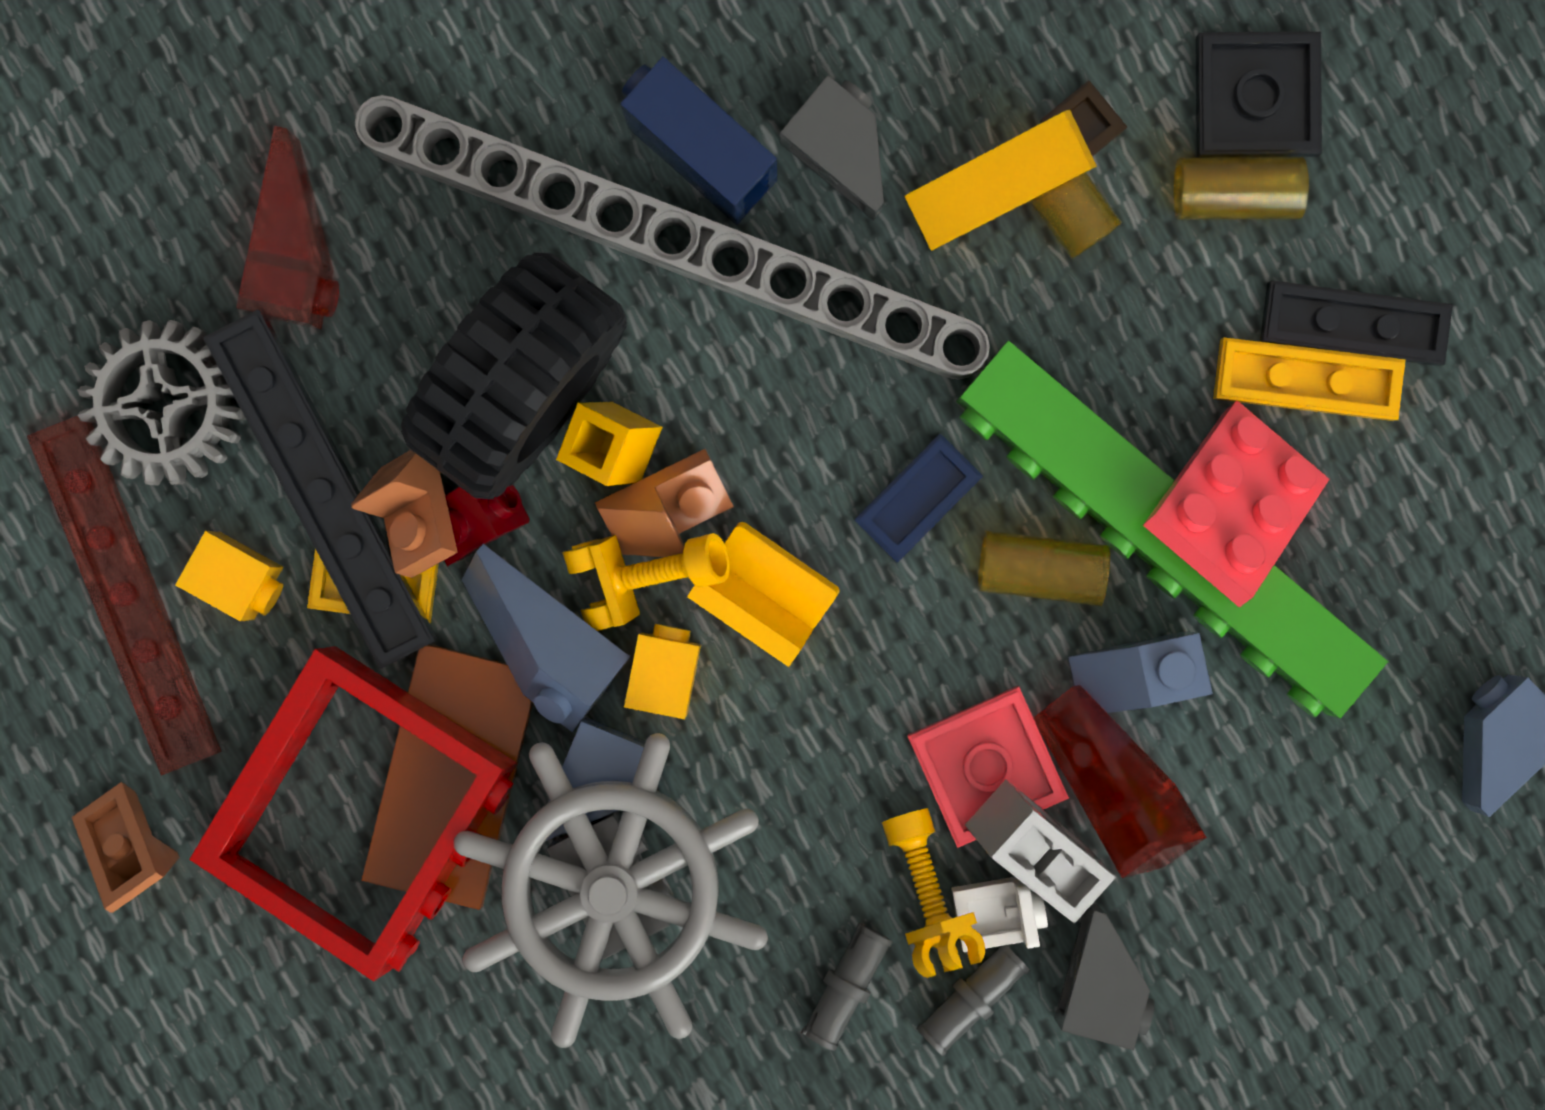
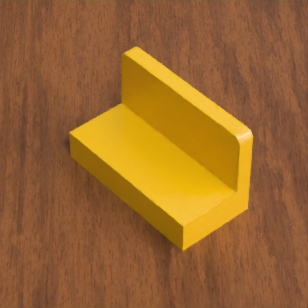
(767, 594)

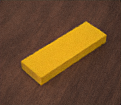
(1001, 180)
(1309, 379)

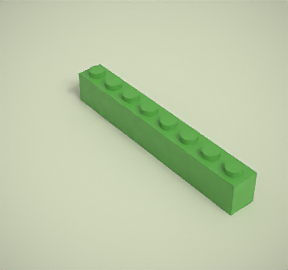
(1120, 489)

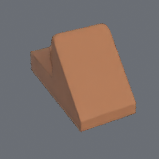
(663, 505)
(414, 511)
(121, 847)

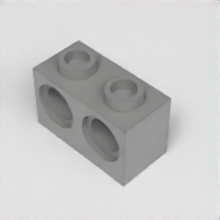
(1039, 851)

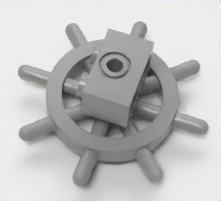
(610, 889)

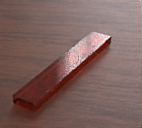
(124, 595)

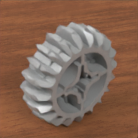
(169, 426)

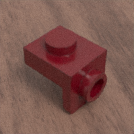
(482, 520)

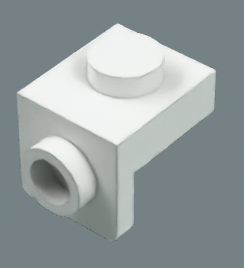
(1003, 911)

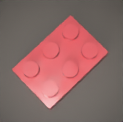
(1237, 503)

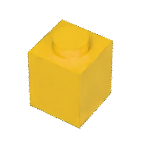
(609, 443)
(231, 577)
(663, 672)

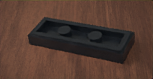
(1356, 322)

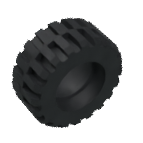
(512, 374)

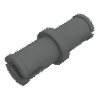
(846, 987)
(972, 999)

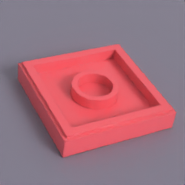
(978, 750)

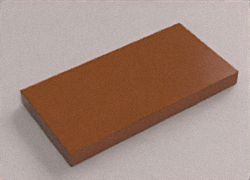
(429, 786)

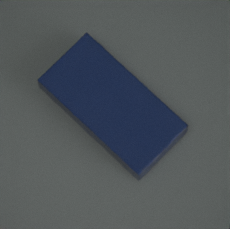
(918, 498)

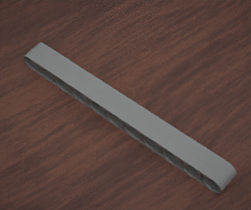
(650, 216)

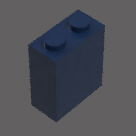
(698, 139)

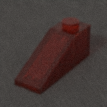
(288, 255)
(1118, 785)

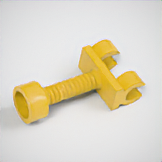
(702, 560)
(940, 930)

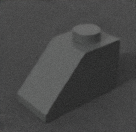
(839, 143)
(1103, 987)

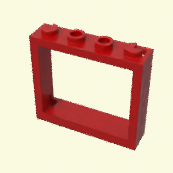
(271, 761)

